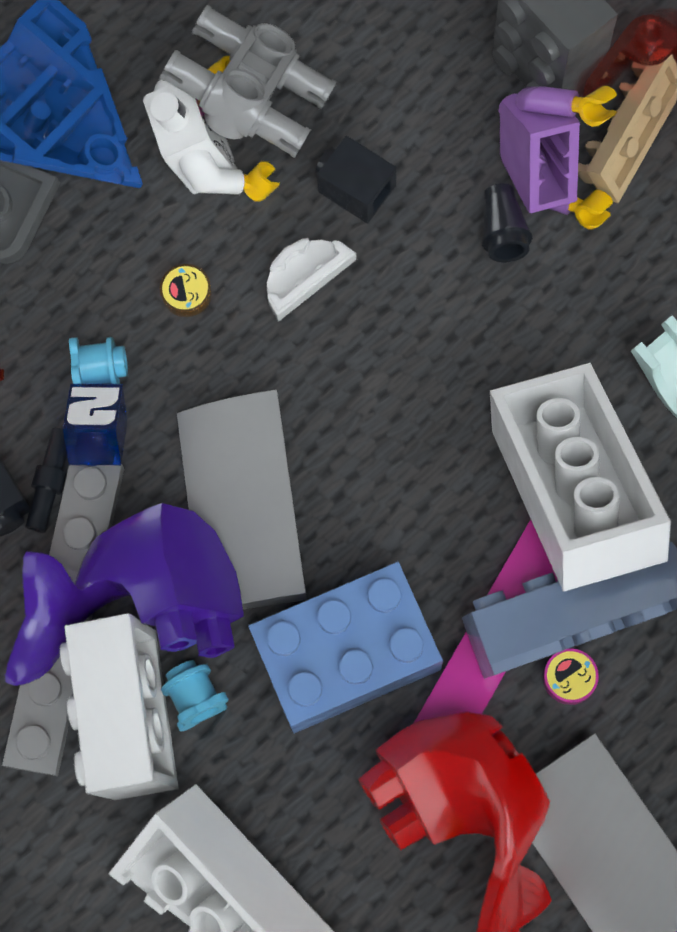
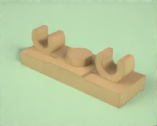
(632, 128)

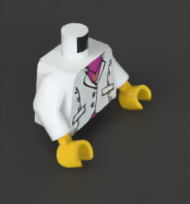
(195, 150)

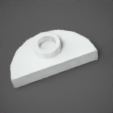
(304, 270)

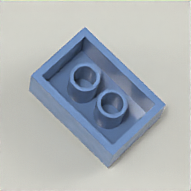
(346, 647)

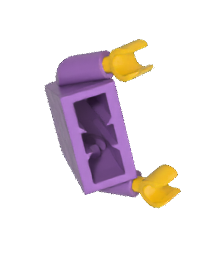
(543, 148)

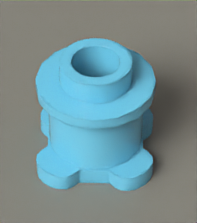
(97, 362)
(193, 694)

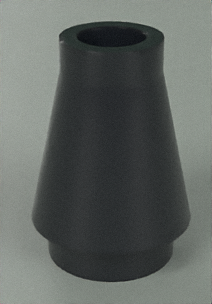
(505, 228)

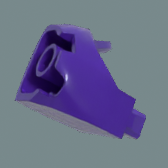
(158, 557)

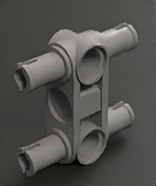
(238, 99)

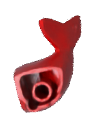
(466, 779)

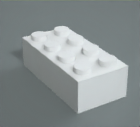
(579, 477)

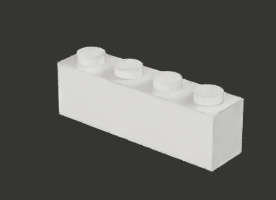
(210, 873)

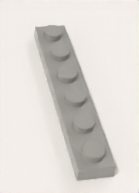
(41, 711)

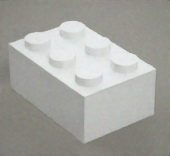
(118, 708)

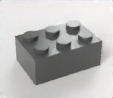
(552, 40)

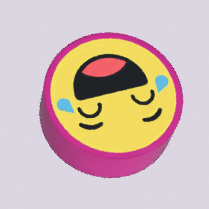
(570, 676)

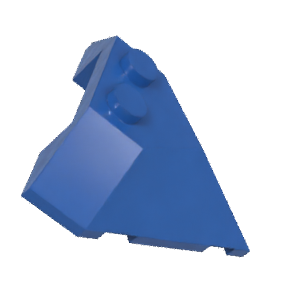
(58, 102)

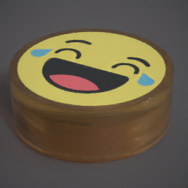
(185, 290)

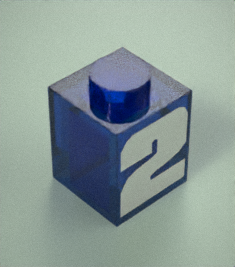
(95, 424)

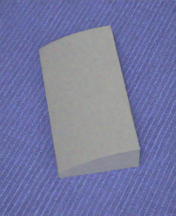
(244, 492)
(606, 845)

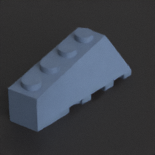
(551, 620)

